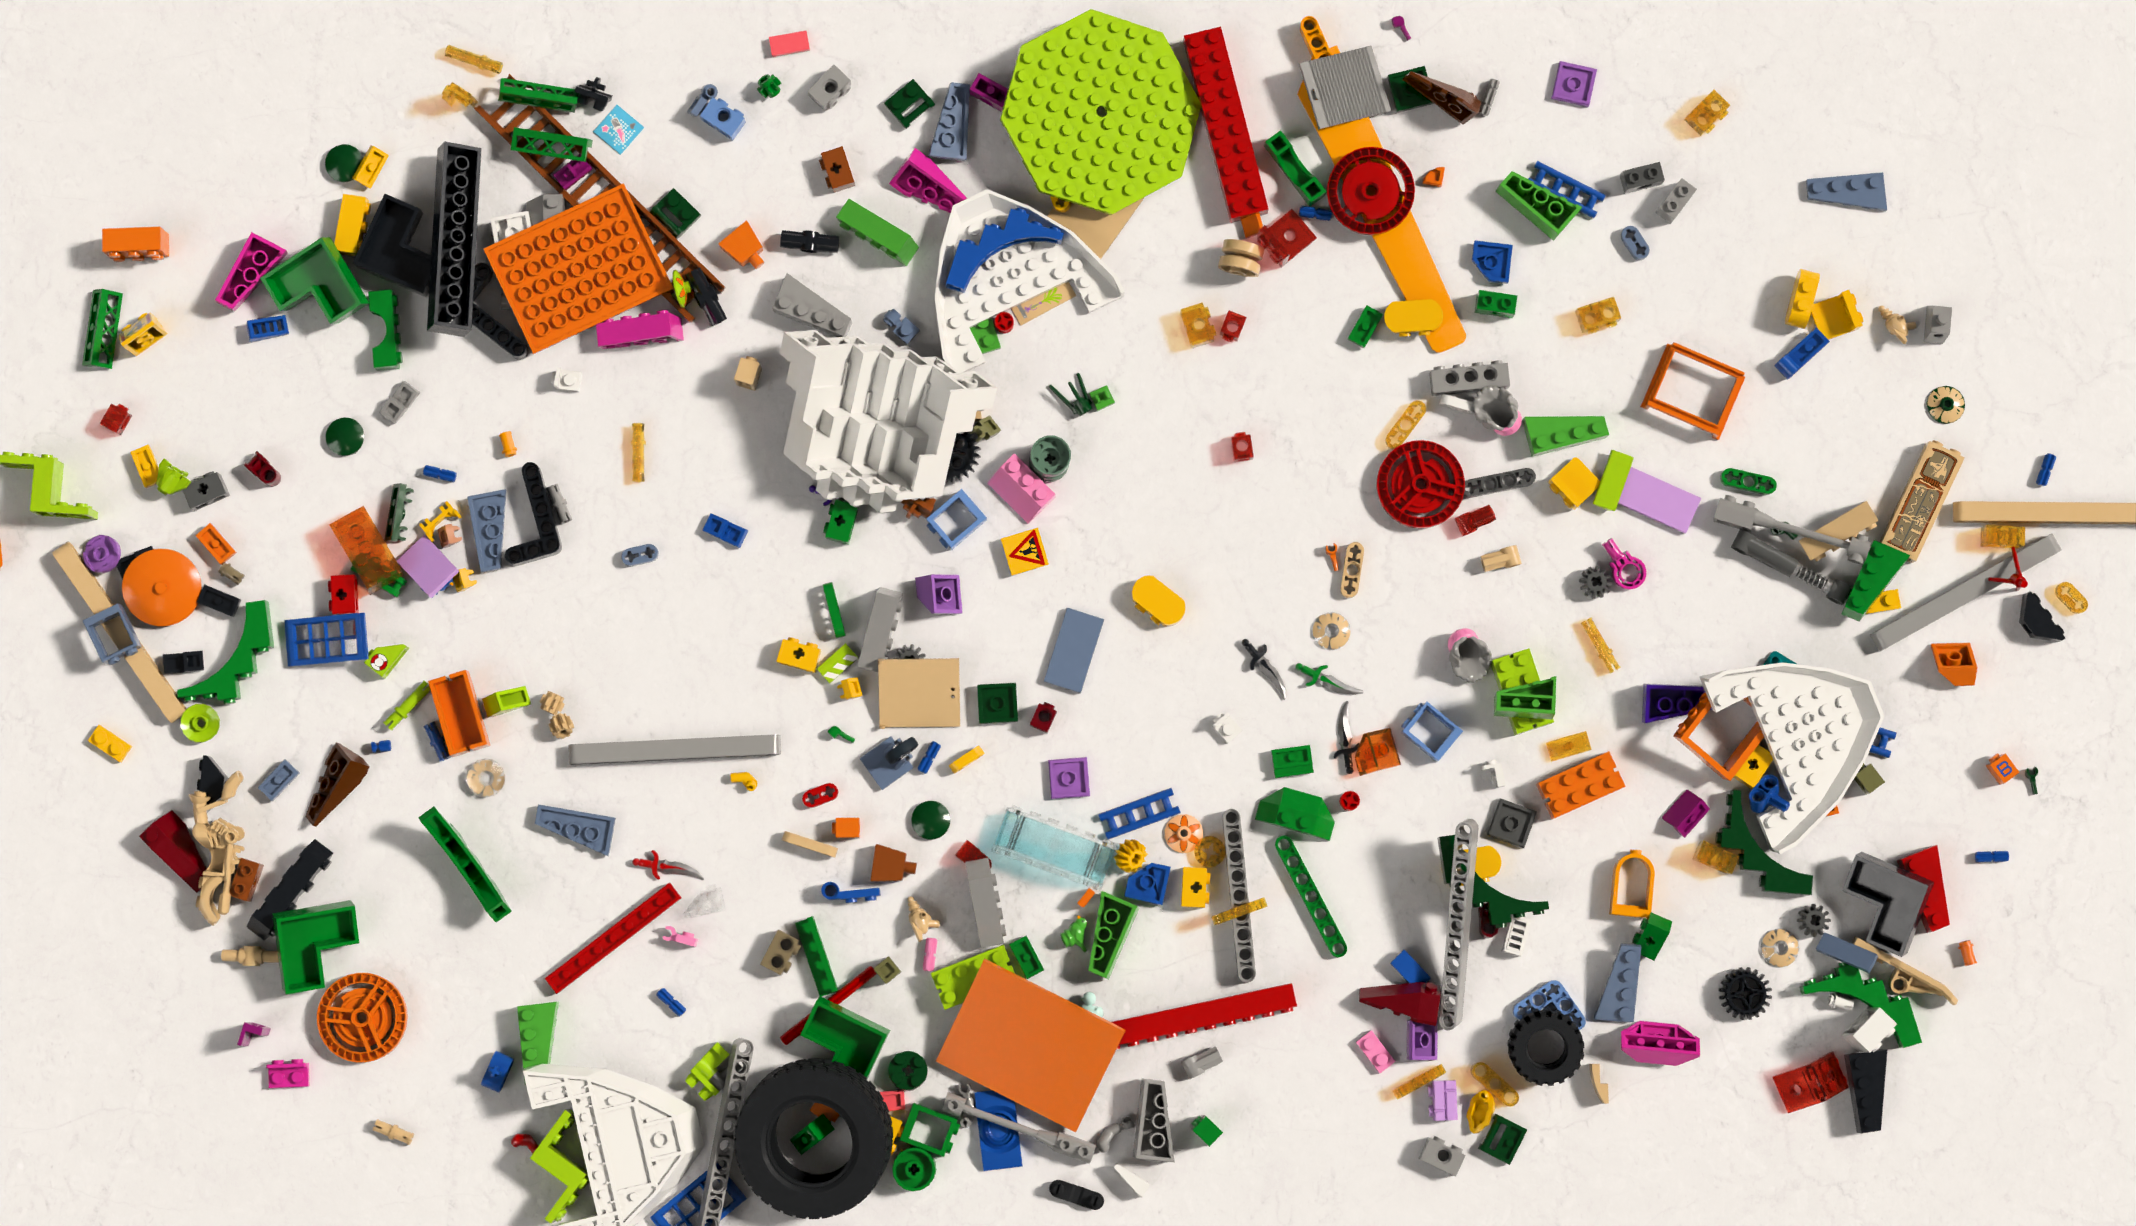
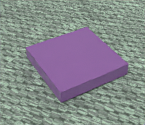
(1574, 84)
(1069, 778)

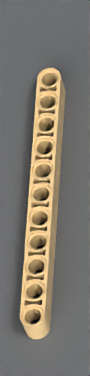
(2044, 512)
(141, 661)

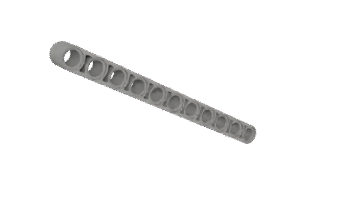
(1963, 593)
(674, 749)
(1464, 917)
(721, 1134)

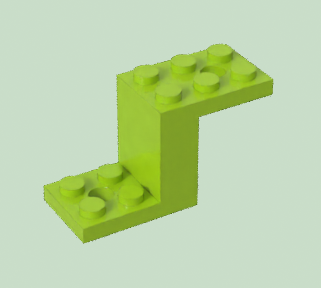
(47, 486)
(561, 1166)

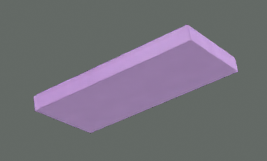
(1659, 500)

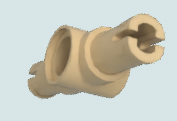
(250, 956)

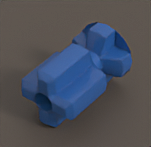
(382, 746)

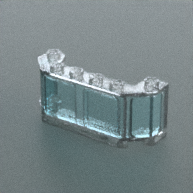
(1054, 847)

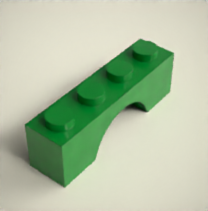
(1299, 176)
(386, 354)

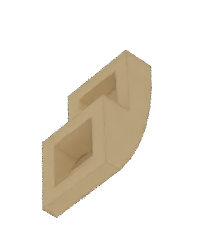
(1600, 1088)

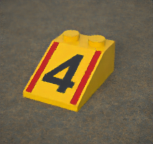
(142, 334)

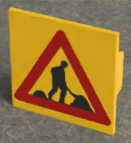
(1024, 551)

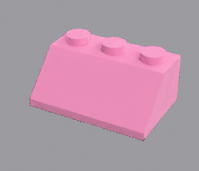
(1021, 488)

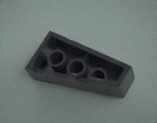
(1866, 1085)

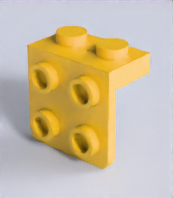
(1837, 315)
(1574, 483)

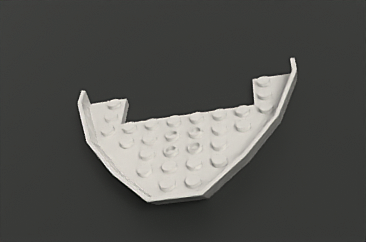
(1009, 275)
(1816, 731)
(630, 1136)

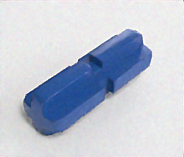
(1310, 212)
(2047, 466)
(443, 474)
(931, 753)
(1996, 856)
(673, 1004)

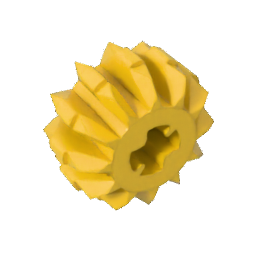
(1130, 855)

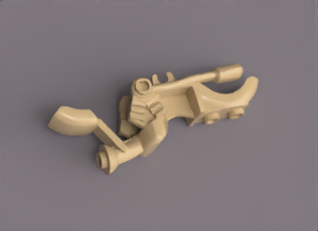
(220, 840)

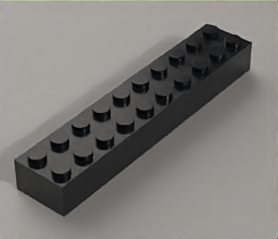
(454, 239)

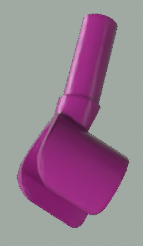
(1398, 21)

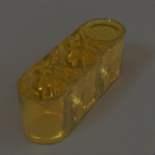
(1503, 1087)

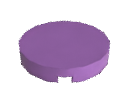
(101, 554)

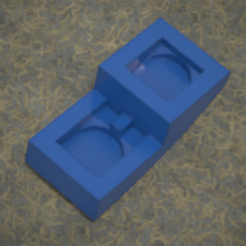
(725, 530)
(1409, 968)

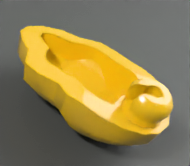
(1480, 1111)

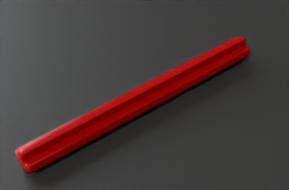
(837, 998)

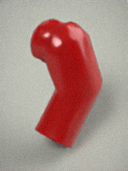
(524, 1140)

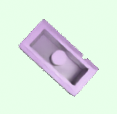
(1443, 1100)

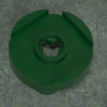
(900, 1062)

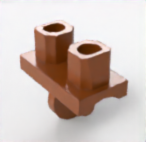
(919, 507)

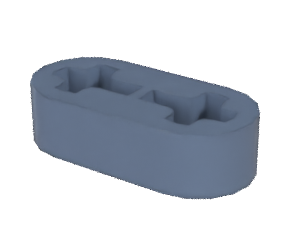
(1639, 240)
(641, 559)

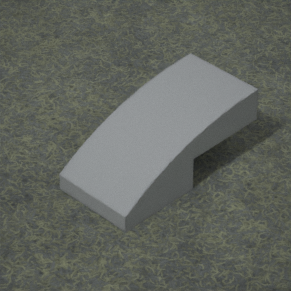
(399, 402)

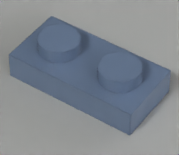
(278, 780)

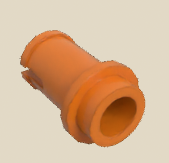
(1967, 952)

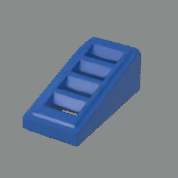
(262, 336)

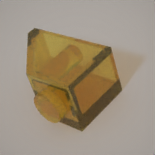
(1568, 746)

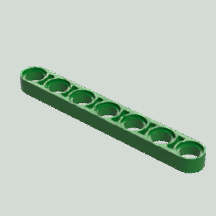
(1311, 906)

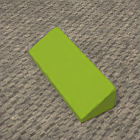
(1613, 480)

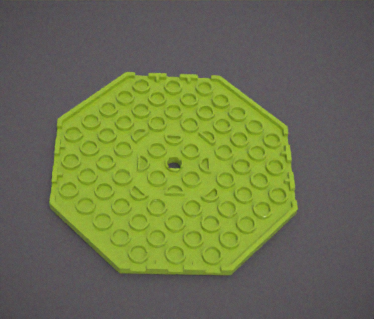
(1055, 119)

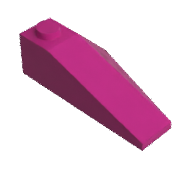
(925, 180)

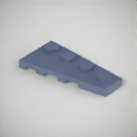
(952, 128)
(487, 519)
(584, 828)

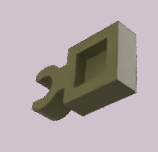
(985, 429)

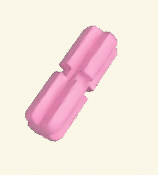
(930, 950)

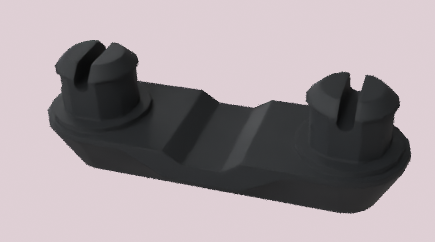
(1076, 1194)

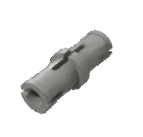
(559, 503)

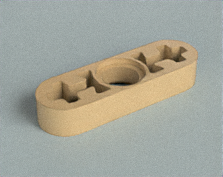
(1355, 585)
(809, 844)

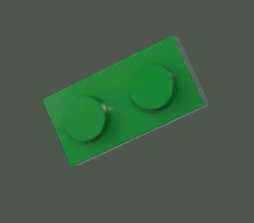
(1365, 326)
(1026, 957)

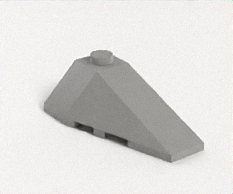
(545, 207)

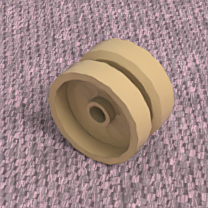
(1241, 258)

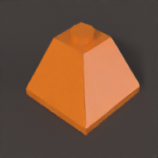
(1956, 662)

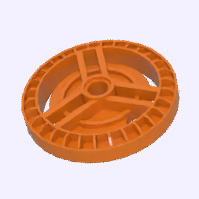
(377, 1022)

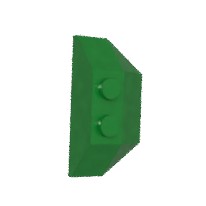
(1297, 812)

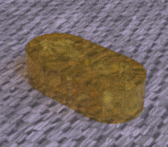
(2075, 594)

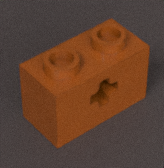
(844, 178)
(246, 879)

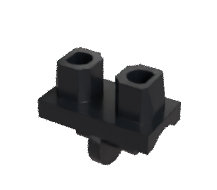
(601, 98)

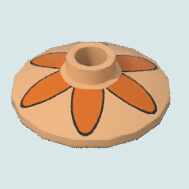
(1173, 830)

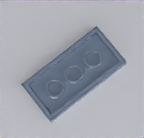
(1074, 650)

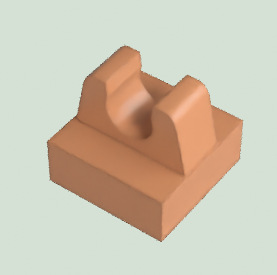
(446, 535)

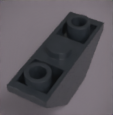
(2037, 620)
(211, 779)

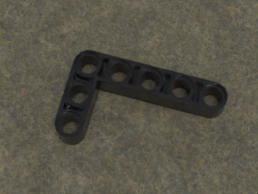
(483, 317)
(540, 519)

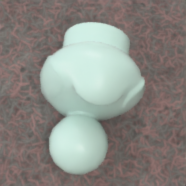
(1089, 999)

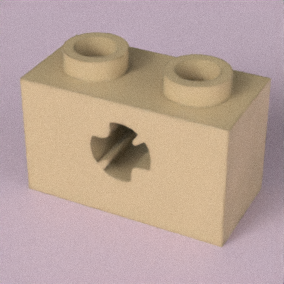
(748, 373)

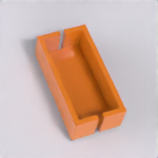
(459, 713)
(1580, 785)

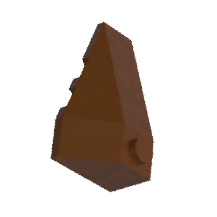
(1453, 100)
(341, 777)

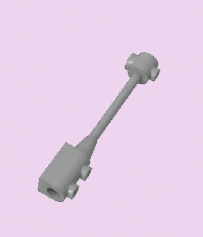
(1745, 516)
(1056, 1141)

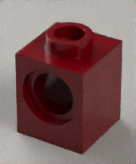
(1043, 726)

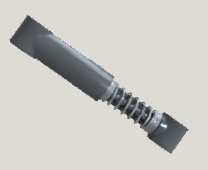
(1749, 545)

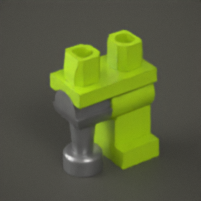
(708, 1074)

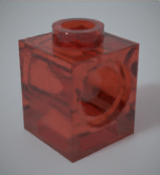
(1236, 319)
(116, 418)
(1246, 455)

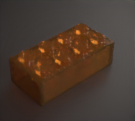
(366, 550)

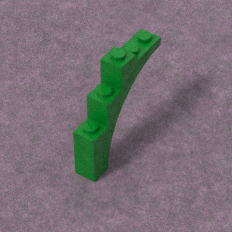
(225, 683)
(466, 863)
(1872, 993)

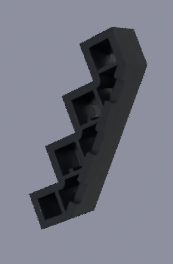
(294, 883)

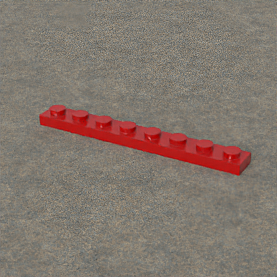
(613, 938)

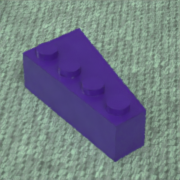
(1668, 700)

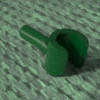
(2032, 779)

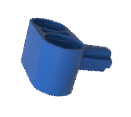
(1768, 796)
(497, 1071)

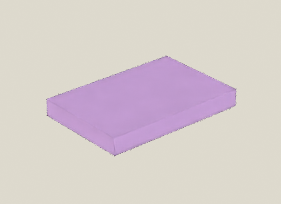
(427, 566)

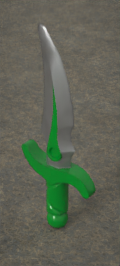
(1327, 680)

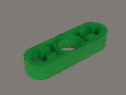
(1735, 473)
(834, 610)

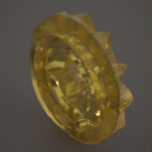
(1205, 843)

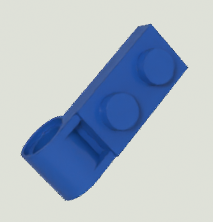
(1801, 353)
(852, 895)

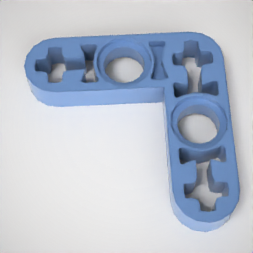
(1554, 998)

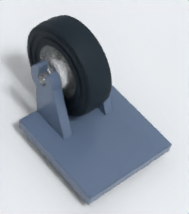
(889, 760)

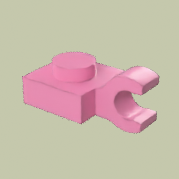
(685, 938)

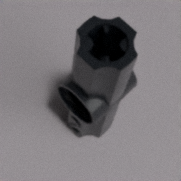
(809, 241)
(706, 296)

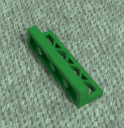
(537, 98)
(555, 138)
(95, 328)
(816, 956)

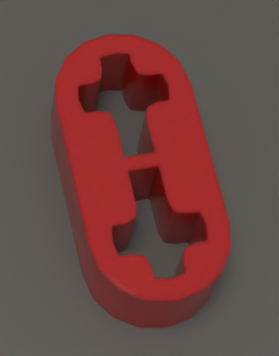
(817, 791)

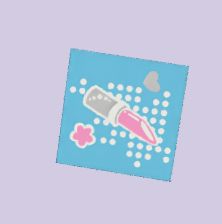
(618, 129)

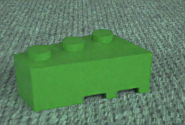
(1527, 701)

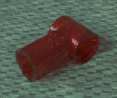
(1472, 521)

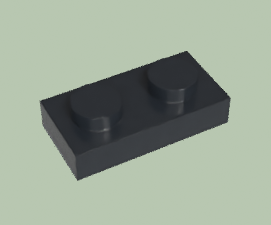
(219, 600)

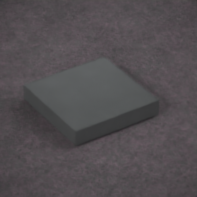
(1511, 823)

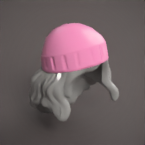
(1497, 410)
(1468, 655)

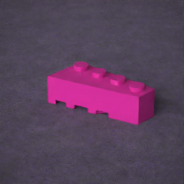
(253, 262)
(639, 330)

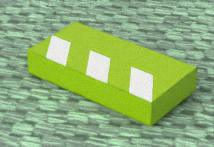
(837, 663)

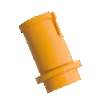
(508, 444)

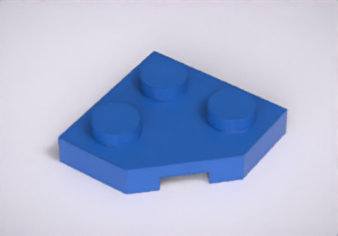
(1493, 260)
(1148, 884)

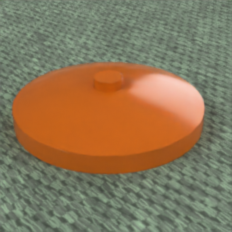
(161, 587)

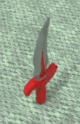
(666, 866)

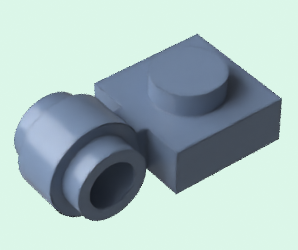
(699, 103)
(904, 330)

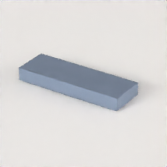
(1847, 952)

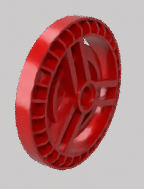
(1371, 175)
(1417, 499)

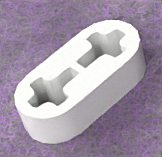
(1456, 404)

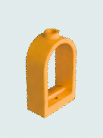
(1628, 910)

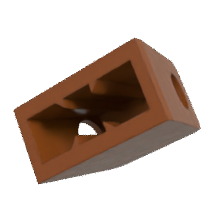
(890, 865)

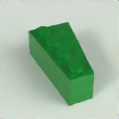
(1875, 575)

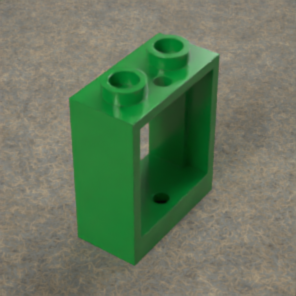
(954, 1127)

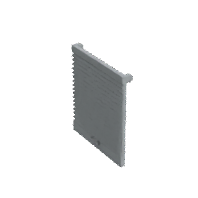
(1345, 86)

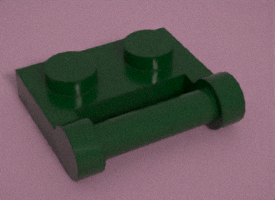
(906, 98)
(680, 209)
(1508, 1142)

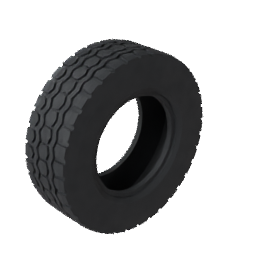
(781, 1182)

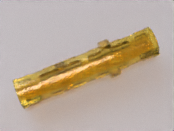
(481, 62)
(638, 452)
(1600, 645)

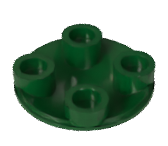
(343, 162)
(344, 436)
(930, 820)

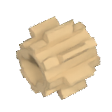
(552, 703)
(561, 725)

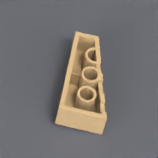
(1843, 528)

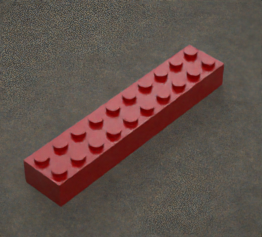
(1225, 124)
(1207, 1014)

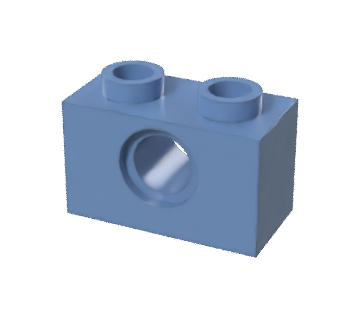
(730, 127)

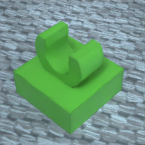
(1102, 398)

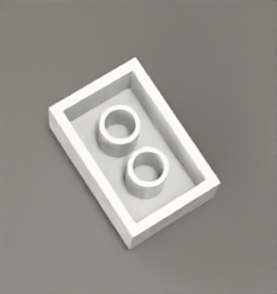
(1869, 1030)

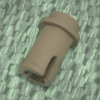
(232, 574)

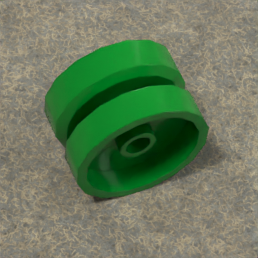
(902, 1169)

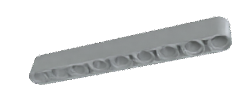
(1242, 886)

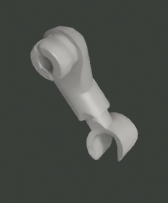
(966, 1119)
(1109, 1132)

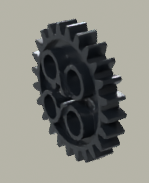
(967, 460)

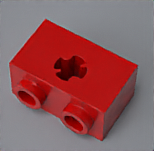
(348, 585)

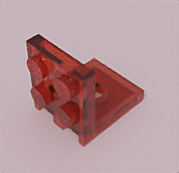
(1279, 248)
(1813, 1083)

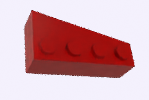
(1927, 865)

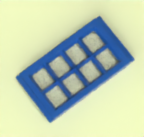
(326, 639)
(685, 1207)

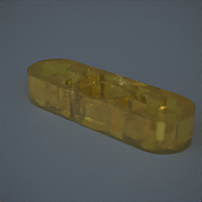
(1409, 410)
(1239, 911)
(1419, 1081)

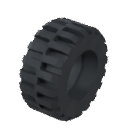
(1555, 1071)

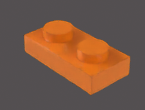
(216, 544)

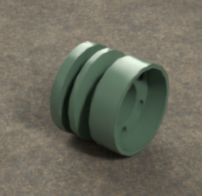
(1057, 450)

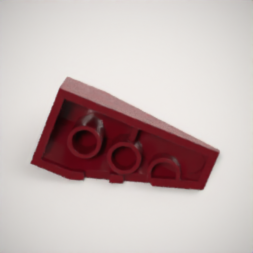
(175, 846)
(1415, 1000)

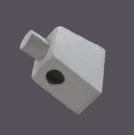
(1937, 322)

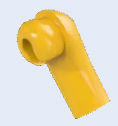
(746, 778)

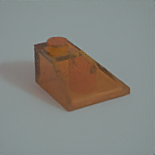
(1376, 752)

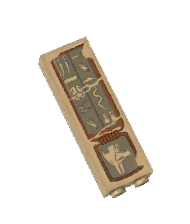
(1922, 499)

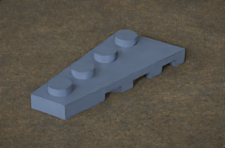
(1855, 190)
(1621, 987)

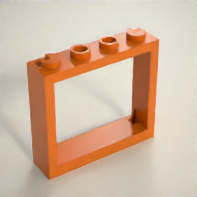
(1737, 758)

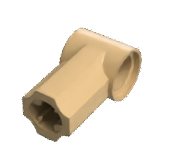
(1506, 557)

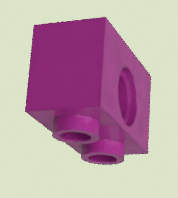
(988, 92)

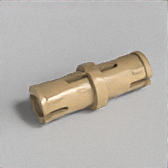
(393, 1132)

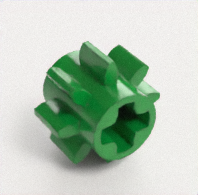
(769, 86)

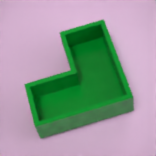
(320, 273)
(303, 934)
(849, 1035)

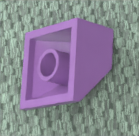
(940, 593)

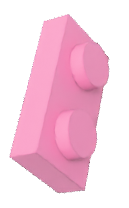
(1375, 1051)

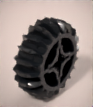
(1748, 1001)

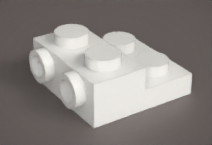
(508, 225)

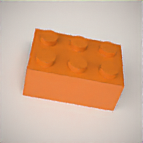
(135, 243)

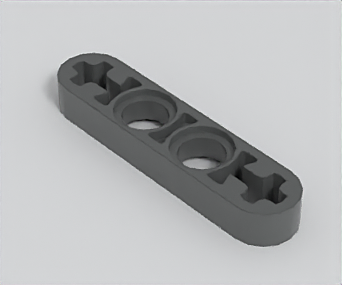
(1498, 482)

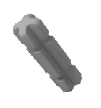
(1489, 97)

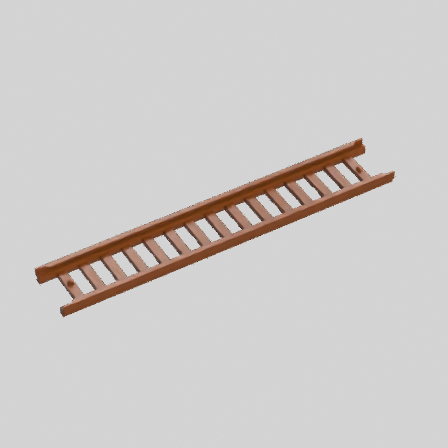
(595, 177)

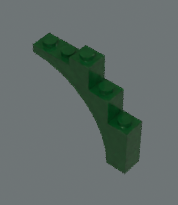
(1753, 858)
(1498, 905)

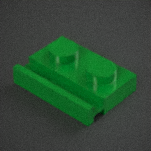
(1292, 761)

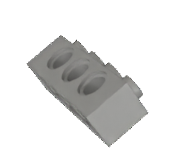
(1440, 386)

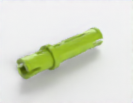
(402, 711)

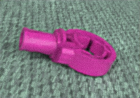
(1616, 555)

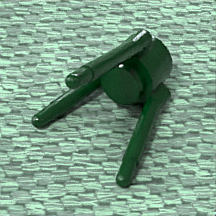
(1081, 405)

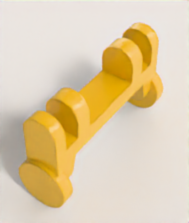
(449, 512)

